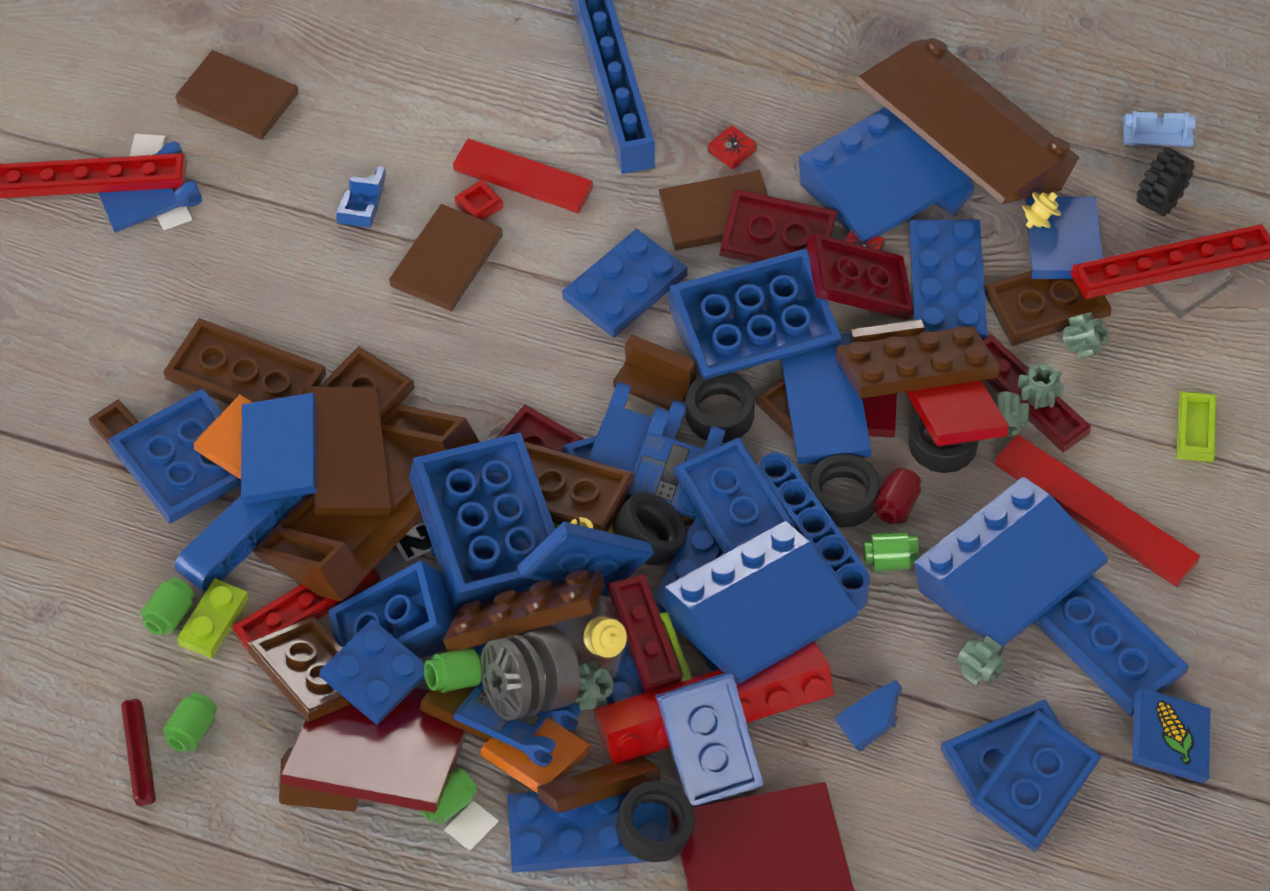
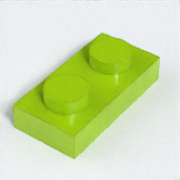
(213, 618)

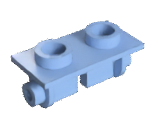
(1150, 130)

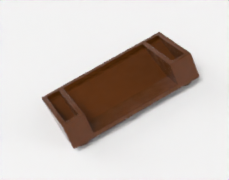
(970, 122)
(340, 550)

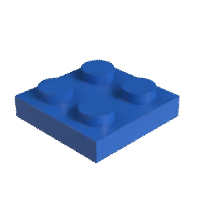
(374, 672)

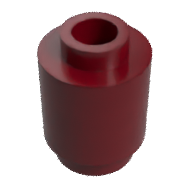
(897, 496)

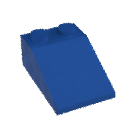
(407, 605)

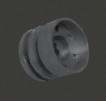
(530, 673)

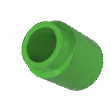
(891, 551)
(167, 606)
(453, 670)
(190, 722)
(455, 797)

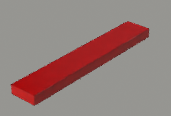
(92, 175)
(1172, 261)
(1099, 511)

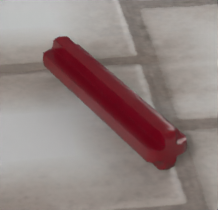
(138, 752)

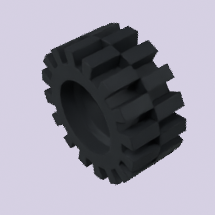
(1165, 181)

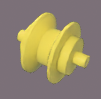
(1041, 210)
(604, 636)

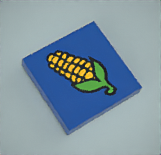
(1171, 735)

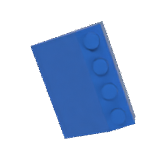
(877, 174)
(752, 315)
(481, 515)
(1008, 563)
(758, 602)

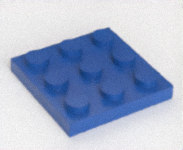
(164, 460)

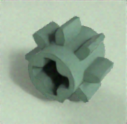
(1085, 335)
(1040, 385)
(1013, 411)
(981, 660)
(594, 686)

